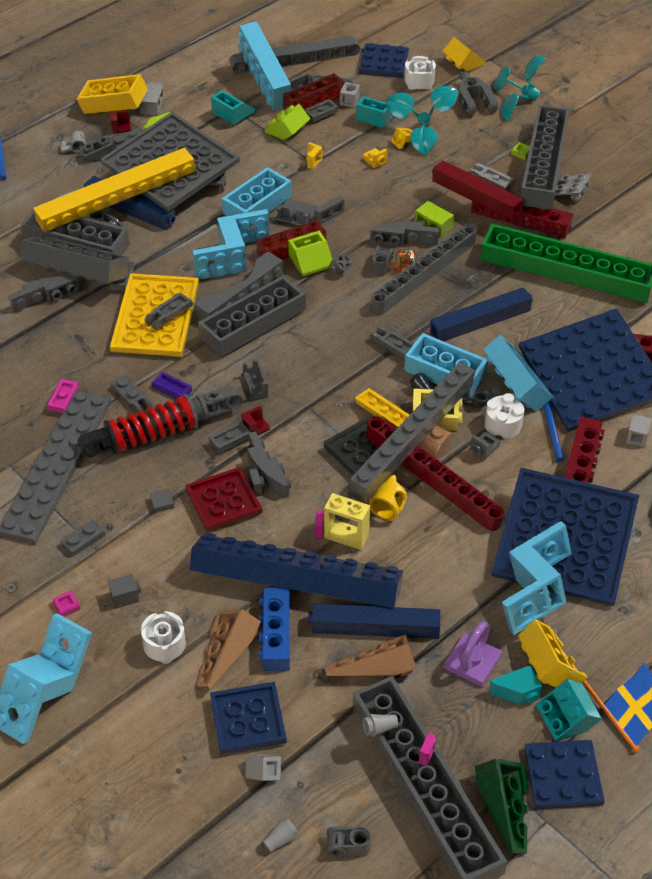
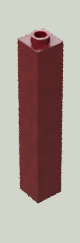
(477, 190)

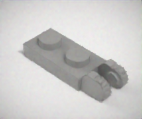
(492, 176)

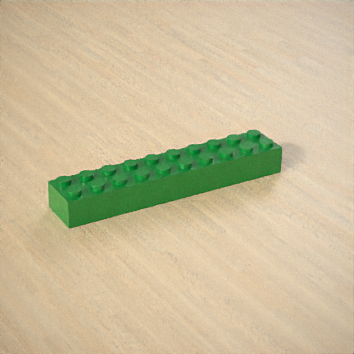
(568, 262)

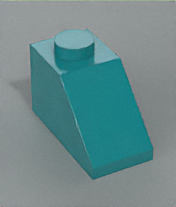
(517, 686)

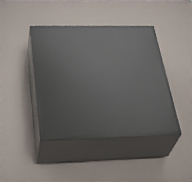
(161, 500)

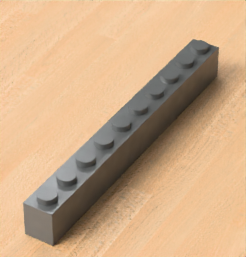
(411, 433)

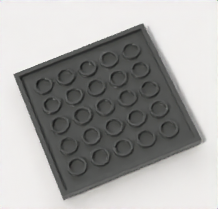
(163, 138)

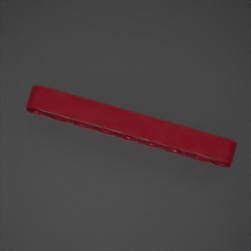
(442, 479)

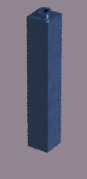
(142, 208)
(481, 314)
(375, 621)

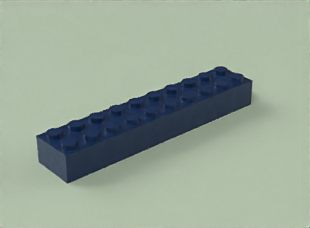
(296, 570)

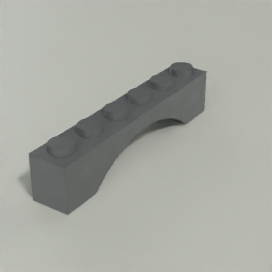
(266, 270)

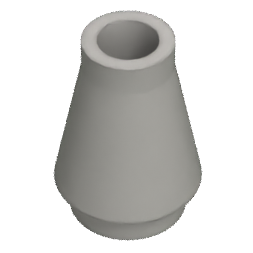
(377, 724)
(280, 835)

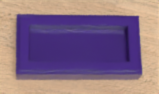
(171, 386)

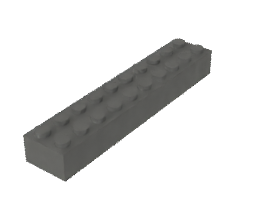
(544, 157)
(432, 788)

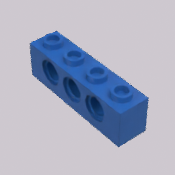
(275, 657)

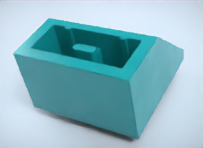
(230, 107)
(373, 112)
(568, 710)

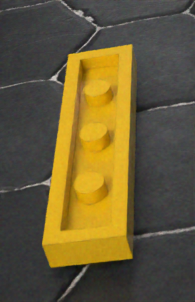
(381, 407)

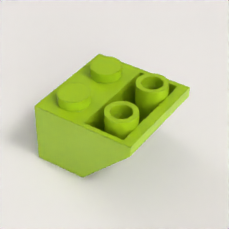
(287, 122)
(310, 253)

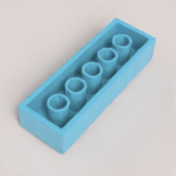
(263, 64)

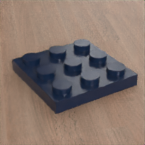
(383, 60)
(248, 718)
(563, 774)

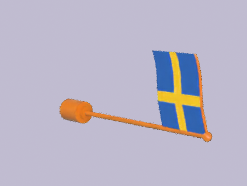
(629, 706)

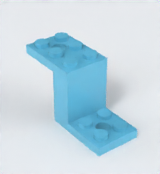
(230, 254)
(541, 582)
(41, 677)

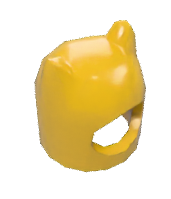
(388, 500)

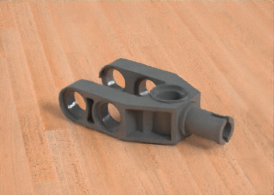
(473, 88)

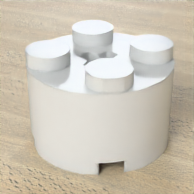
(419, 73)
(504, 416)
(163, 636)

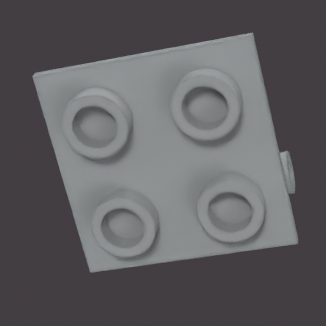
(573, 186)

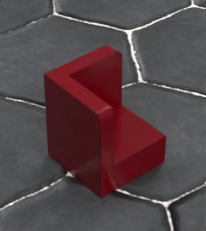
(120, 121)
(254, 420)

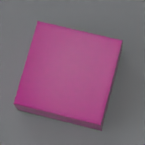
(319, 524)
(66, 604)
(427, 749)

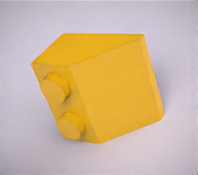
(462, 55)

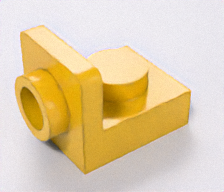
(401, 136)
(314, 155)
(375, 157)

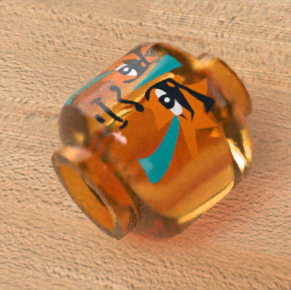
(404, 259)

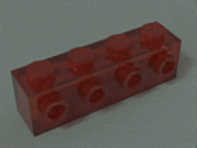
(314, 92)
(278, 243)

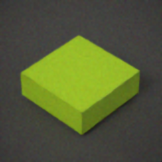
(520, 150)

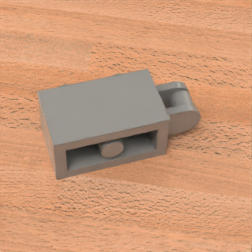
(153, 99)

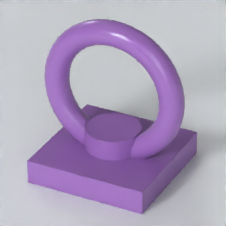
(473, 657)

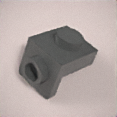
(484, 445)

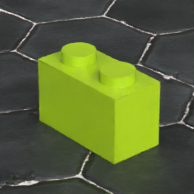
(434, 216)

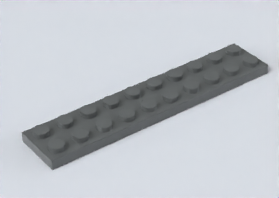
(53, 468)

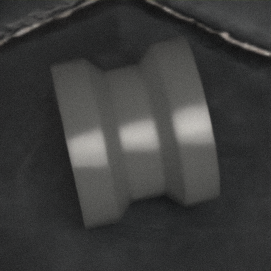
(342, 259)

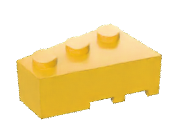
(547, 655)

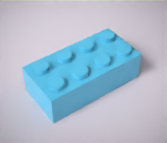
(259, 193)
(438, 358)
(517, 374)

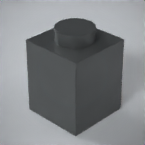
(124, 591)

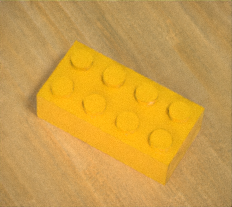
(112, 94)

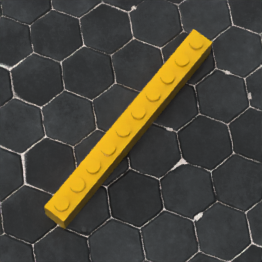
(114, 189)

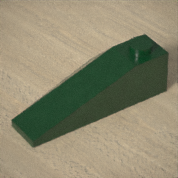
(503, 791)

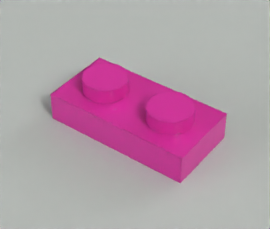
(62, 395)

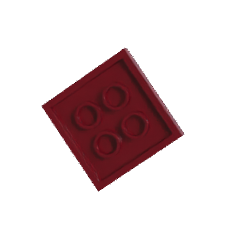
(223, 499)

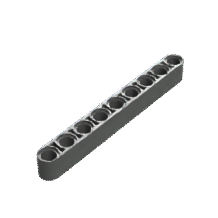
(304, 53)
(423, 269)

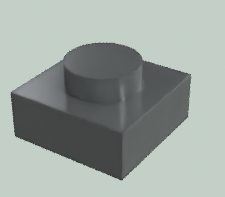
(256, 482)

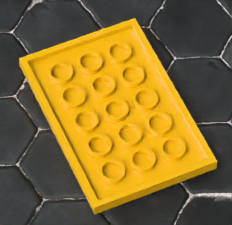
(142, 297)

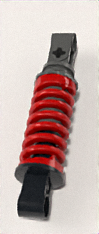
(158, 421)

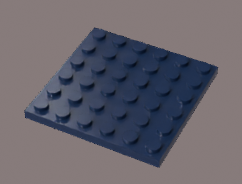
(591, 368)
(596, 525)

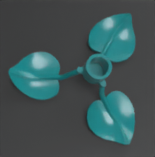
(529, 91)
(424, 137)

